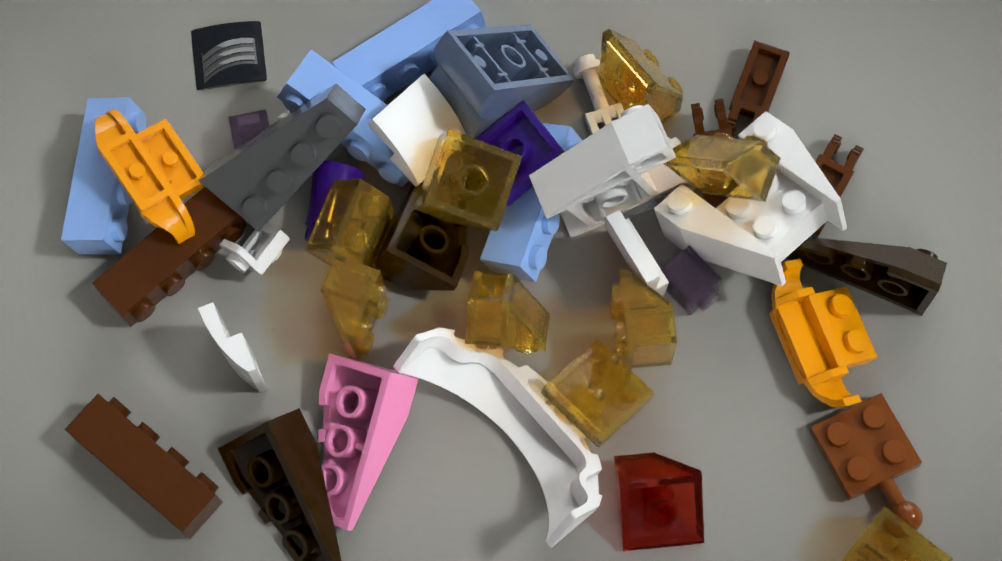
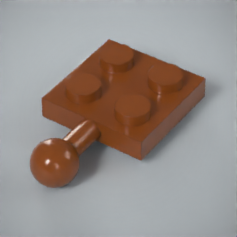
(868, 452)

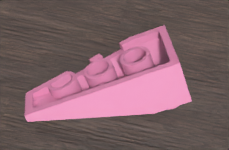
(360, 426)

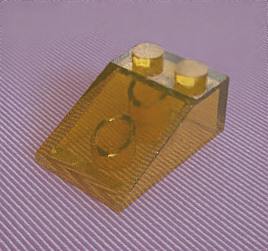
(635, 77)

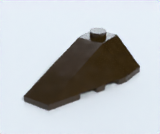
(423, 249)
(886, 271)
(285, 478)

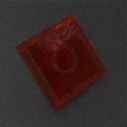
(658, 502)

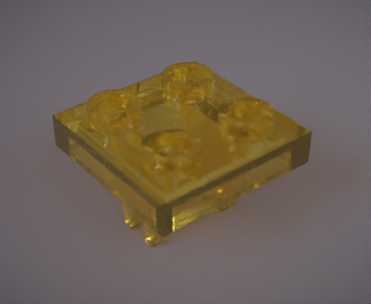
(597, 393)

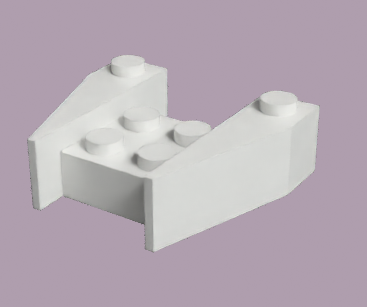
(610, 172)
(754, 233)

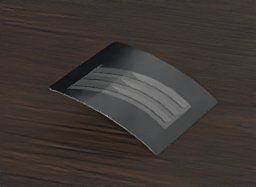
(228, 54)

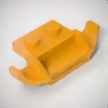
(152, 170)
(820, 336)

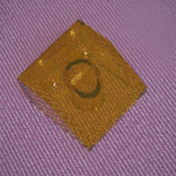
(726, 165)
(468, 181)
(352, 223)

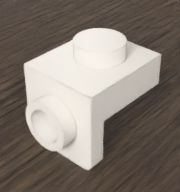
(258, 251)

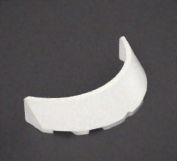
(515, 403)

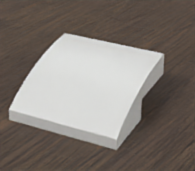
(413, 125)
(635, 251)
(233, 348)

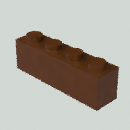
(161, 265)
(144, 465)

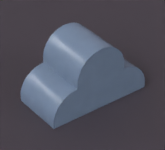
(493, 70)

